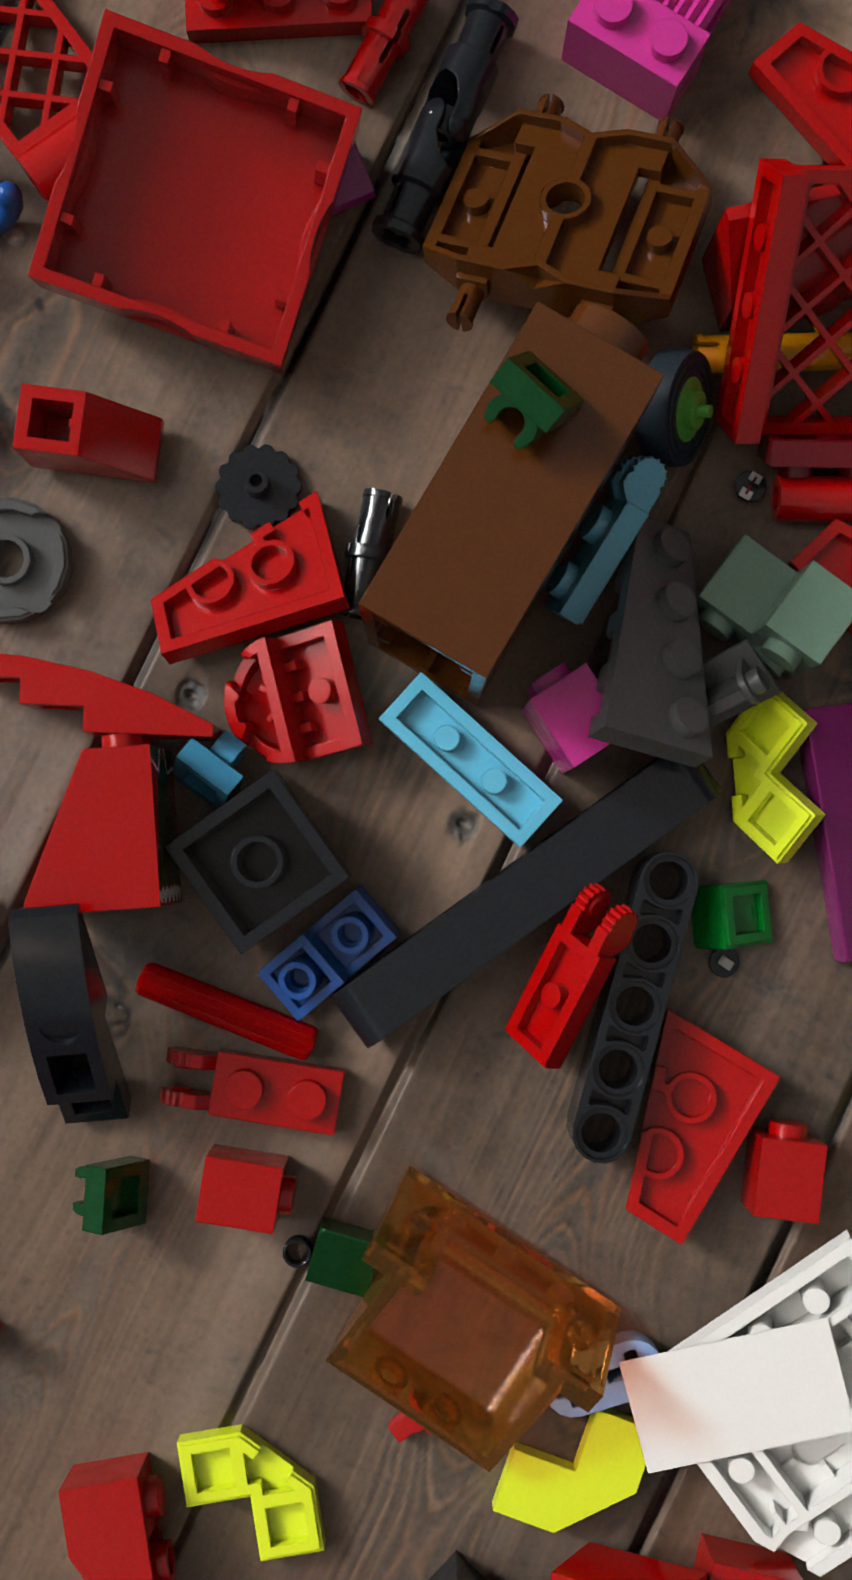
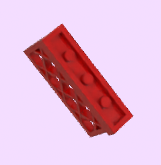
(762, 304)

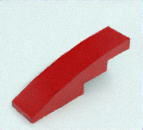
(106, 703)

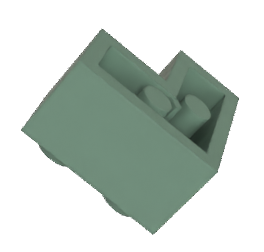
(782, 612)

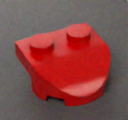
(298, 696)

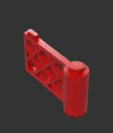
(46, 148)

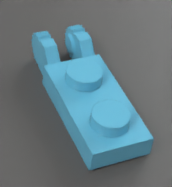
(606, 538)

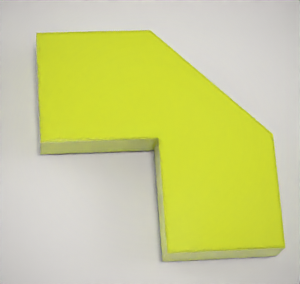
(766, 802)
(241, 1464)
(561, 1492)

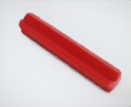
(226, 1010)

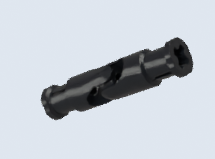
(445, 120)

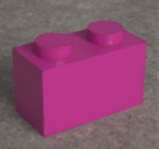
(635, 50)
(562, 714)

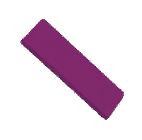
(828, 784)

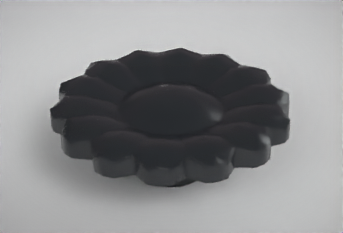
(258, 486)

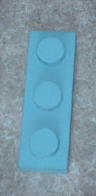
(470, 759)

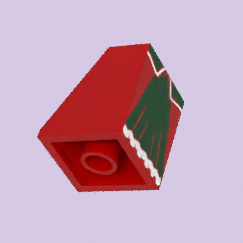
(113, 832)

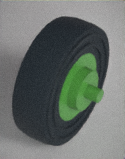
(680, 409)

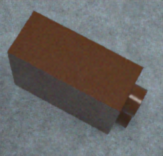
(506, 515)

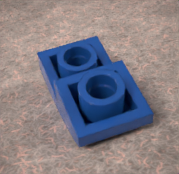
(329, 952)

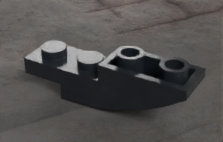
(65, 1014)

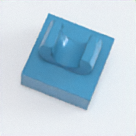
(211, 771)

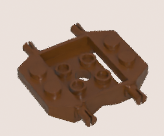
(509, 247)

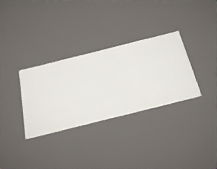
(737, 1395)

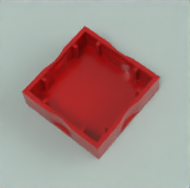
(194, 193)

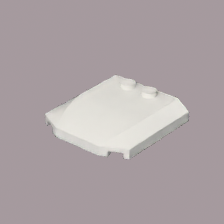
(800, 1491)

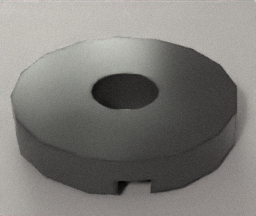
(45, 564)

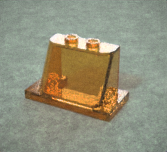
(471, 1325)

